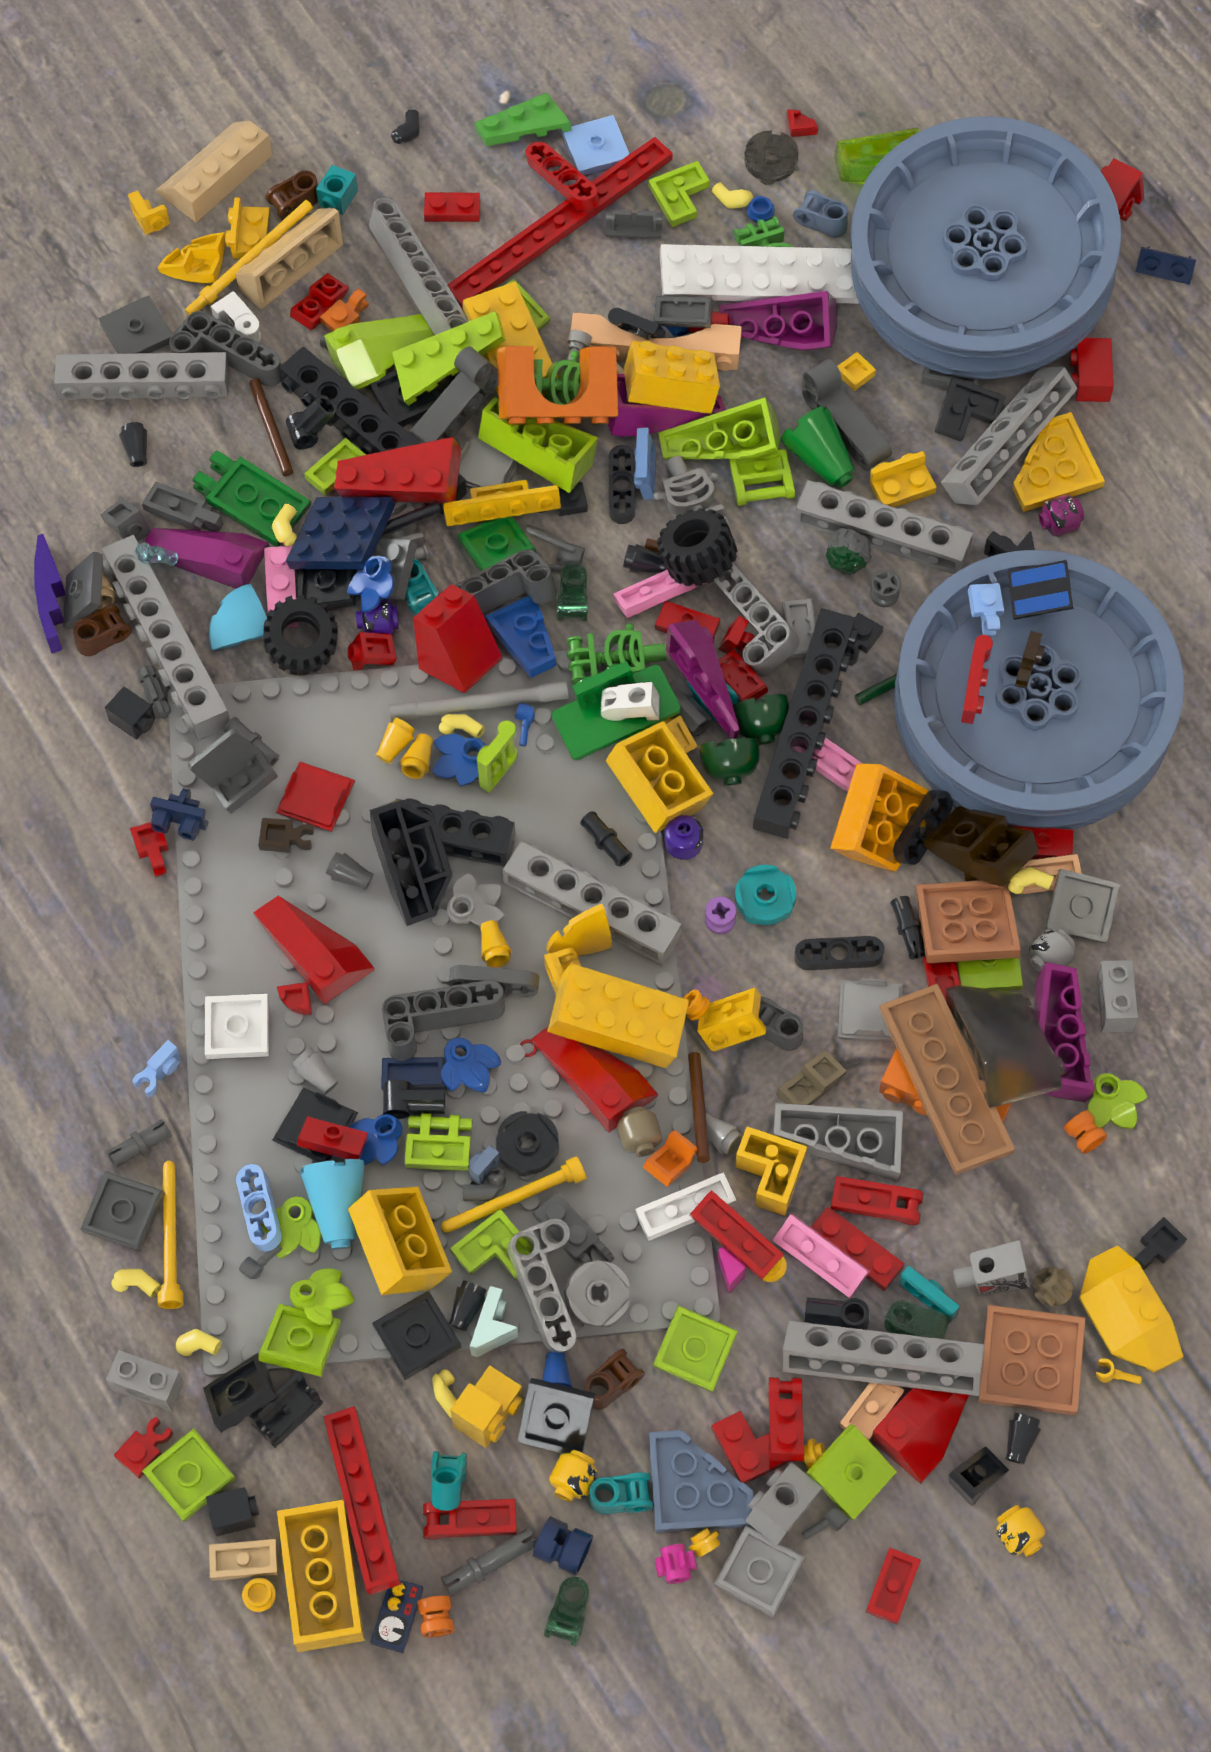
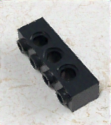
(463, 843)

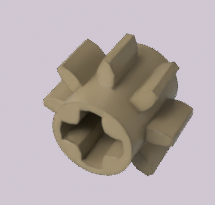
(1053, 1286)

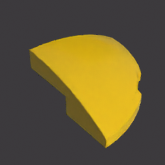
(197, 261)
(584, 933)

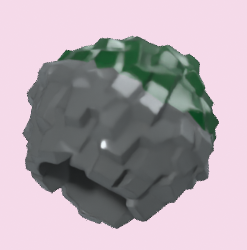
(848, 551)

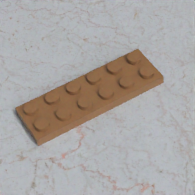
(946, 1079)

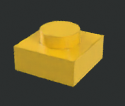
(856, 371)

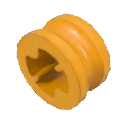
(697, 1004)

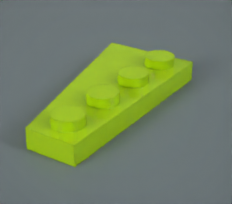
(432, 359)

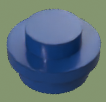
(760, 208)

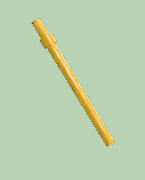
(210, 293)

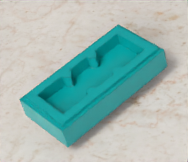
(928, 1292)

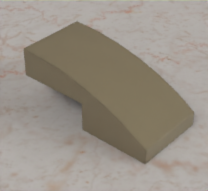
(813, 1081)

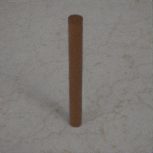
(271, 427)
(698, 1105)

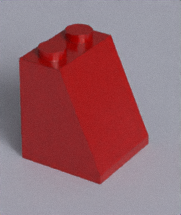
(455, 639)

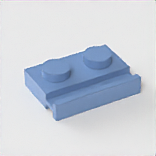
(645, 464)

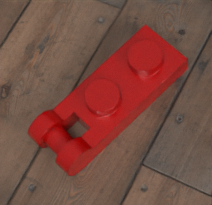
(977, 677)
(876, 1200)
(786, 1420)
(472, 1519)

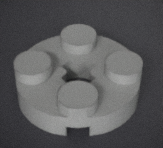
(616, 1293)

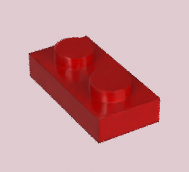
(451, 207)
(893, 1586)

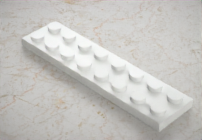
(755, 272)

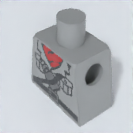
(1006, 1268)

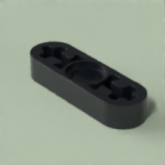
(615, 493)
(934, 810)
(817, 944)

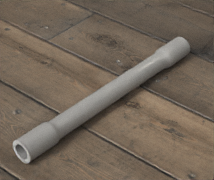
(541, 693)

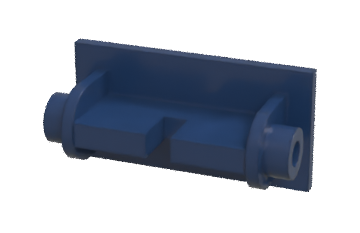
(1165, 265)

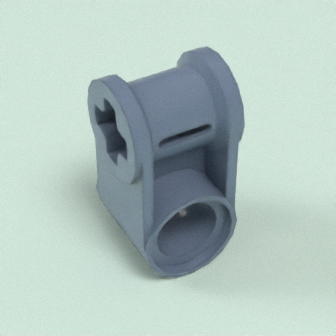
(823, 214)

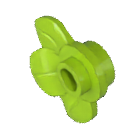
(1119, 1104)
(299, 1230)
(325, 1295)

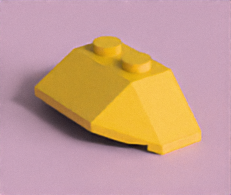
(1129, 1311)

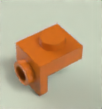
(671, 1159)

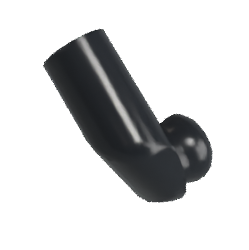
(408, 130)

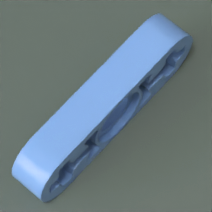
(268, 1216)

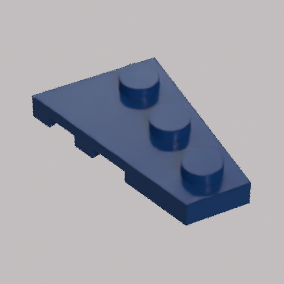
(524, 635)

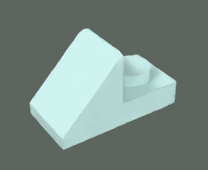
(490, 1332)

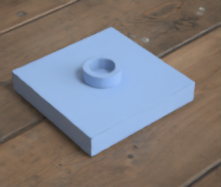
(595, 145)

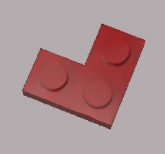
(744, 1453)

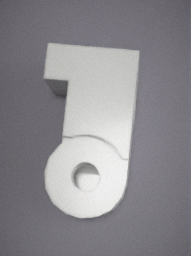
(237, 315)
(630, 702)

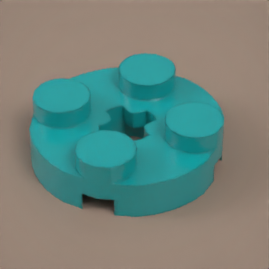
(756, 909)

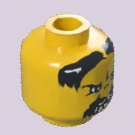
(573, 1475)
(1020, 1531)

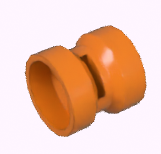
(1085, 1132)
(435, 1616)

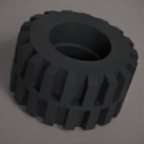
(697, 547)
(300, 611)

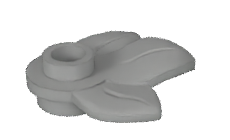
(477, 899)

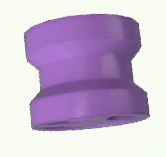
(715, 920)

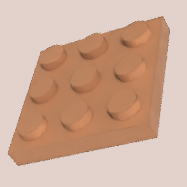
(967, 921)
(1032, 1360)

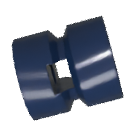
(574, 1542)

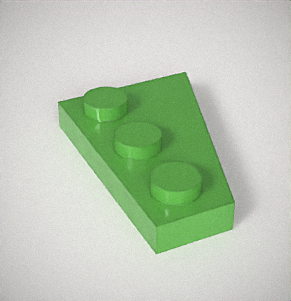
(526, 118)

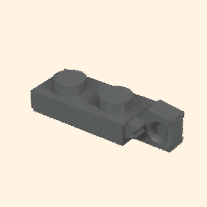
(181, 508)

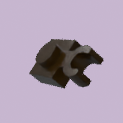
(1032, 654)
(280, 835)

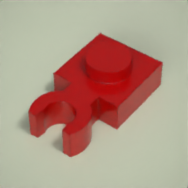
(141, 1450)

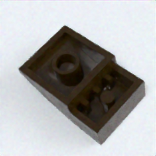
(982, 845)

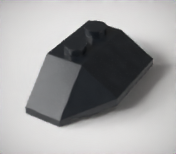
(411, 859)

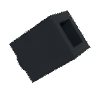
(130, 713)
(232, 1511)

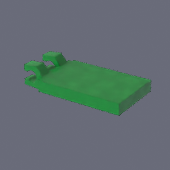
(248, 495)

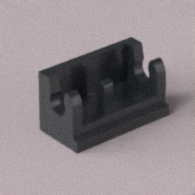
(287, 1411)

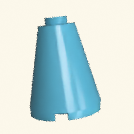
(331, 1192)

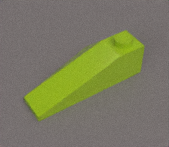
(366, 348)
(730, 434)

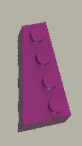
(1060, 1019)

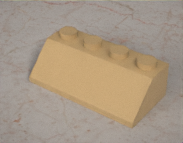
(217, 169)
(291, 257)

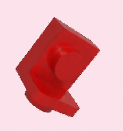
(371, 649)

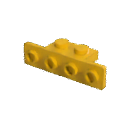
(501, 502)

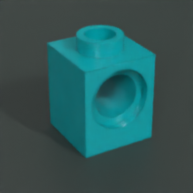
(337, 189)

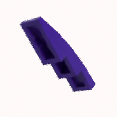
(48, 588)

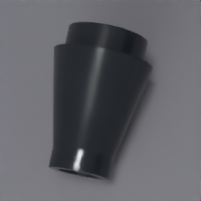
(134, 440)
(643, 560)
(466, 1304)
(1021, 1437)

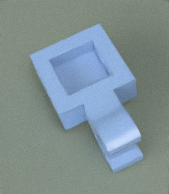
(986, 603)
(160, 1064)

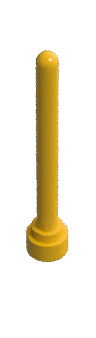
(570, 1172)
(170, 1294)

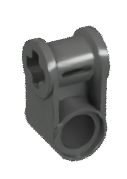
(776, 1020)

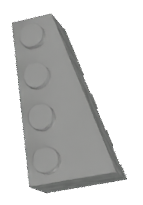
(845, 1135)

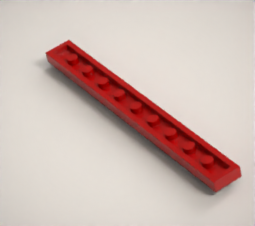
(559, 222)

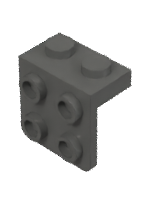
(233, 769)

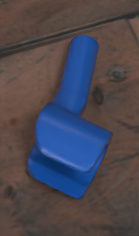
(526, 714)

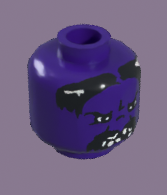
(379, 620)
(684, 837)

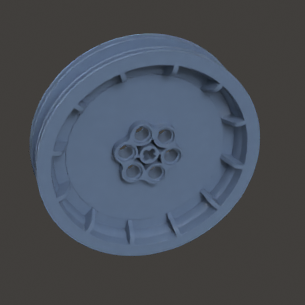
(972, 318)
(1073, 761)

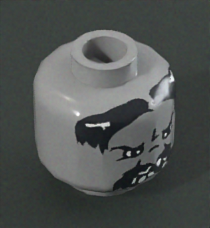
(1053, 948)

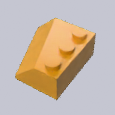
(875, 815)

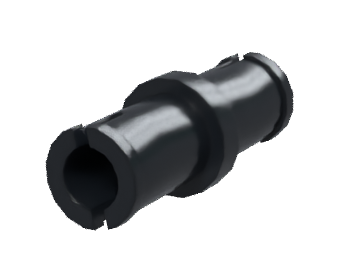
(606, 839)
(908, 926)

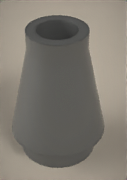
(348, 871)

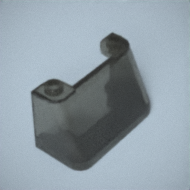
(1005, 1043)

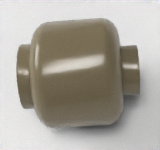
(639, 1131)

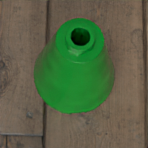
(820, 447)

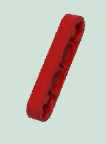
(557, 178)

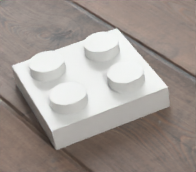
(236, 1026)

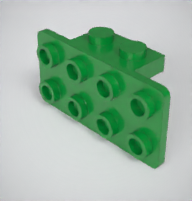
(581, 720)

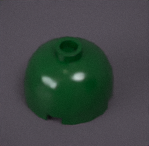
(762, 717)
(730, 759)

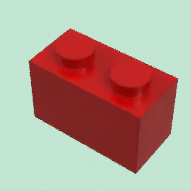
(1093, 369)

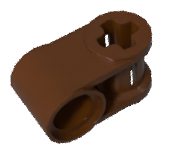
(293, 193)
(102, 628)
(616, 1375)

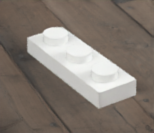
(674, 1210)

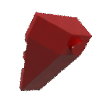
(315, 950)
(596, 1077)
(920, 1430)

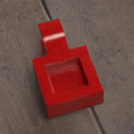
(150, 844)

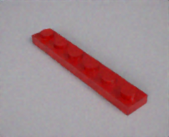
(362, 1501)

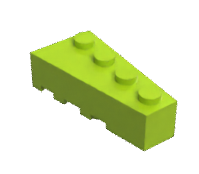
(562, 461)

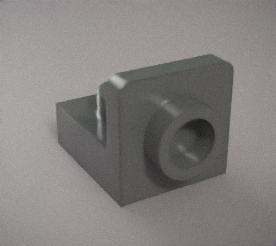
(126, 520)

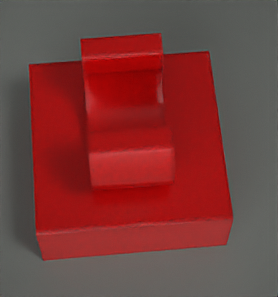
(736, 636)

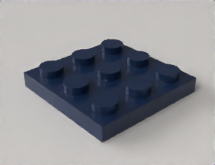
(340, 532)

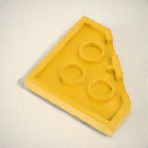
(1057, 465)

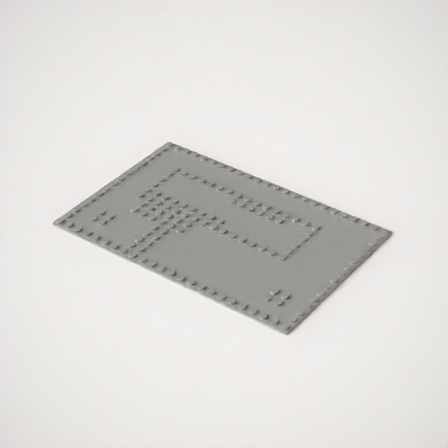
(225, 951)

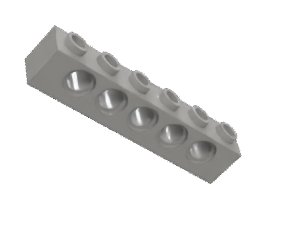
(128, 368)
(1009, 435)
(891, 539)
(546, 889)
(883, 1358)

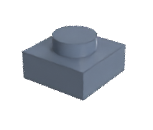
(482, 1163)

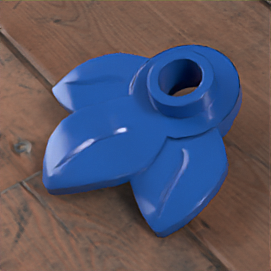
(372, 582)
(455, 758)
(469, 1069)
(380, 1144)

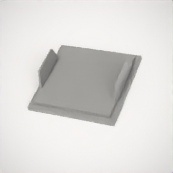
(485, 465)
(860, 1008)

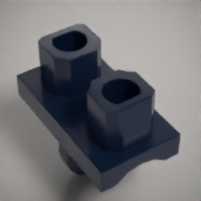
(179, 810)

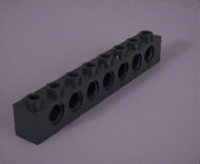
(366, 417)
(829, 628)

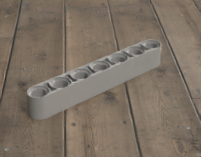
(415, 267)

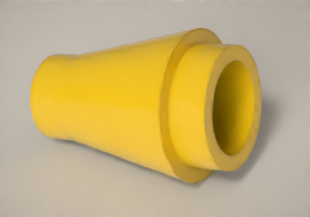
(395, 739)
(417, 758)
(494, 946)

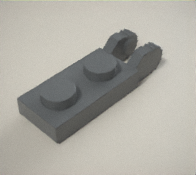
(581, 1236)

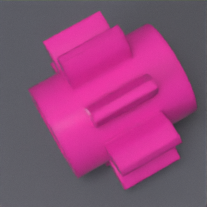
(675, 1563)

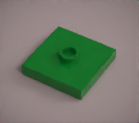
(494, 541)

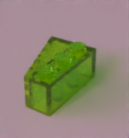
(860, 155)

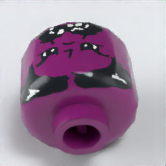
(1061, 515)

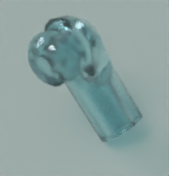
(155, 554)

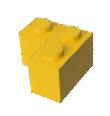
(778, 1164)
(486, 1406)

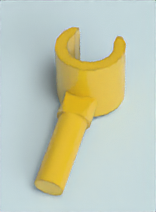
(1115, 1373)

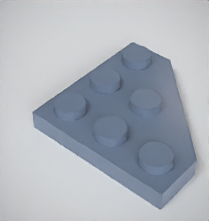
(693, 1487)

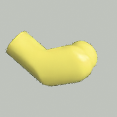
(732, 199)
(282, 527)
(461, 721)
(1027, 877)
(135, 1277)
(195, 1340)
(442, 1393)

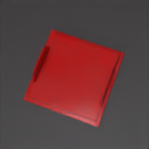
(315, 796)

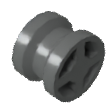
(885, 581)

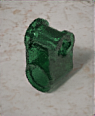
(573, 597)
(917, 1320)
(568, 1614)

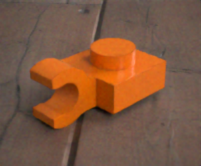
(345, 314)

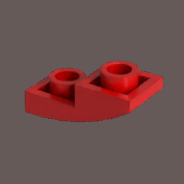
(321, 297)

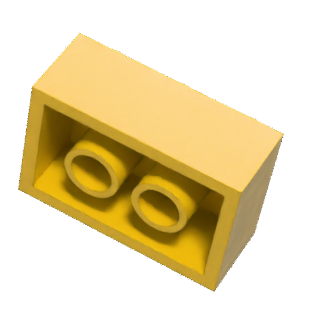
(671, 377)
(658, 776)
(399, 1240)

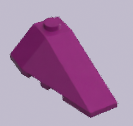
(787, 321)
(656, 418)
(212, 554)
(696, 657)

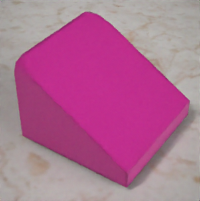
(731, 1267)

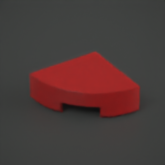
(800, 124)
(296, 997)

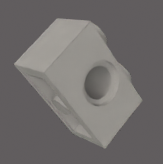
(1117, 996)
(144, 1380)
(770, 1515)

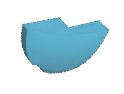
(237, 620)

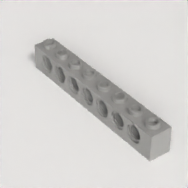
(203, 718)

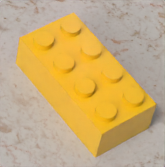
(515, 320)
(618, 1015)
(320, 1576)

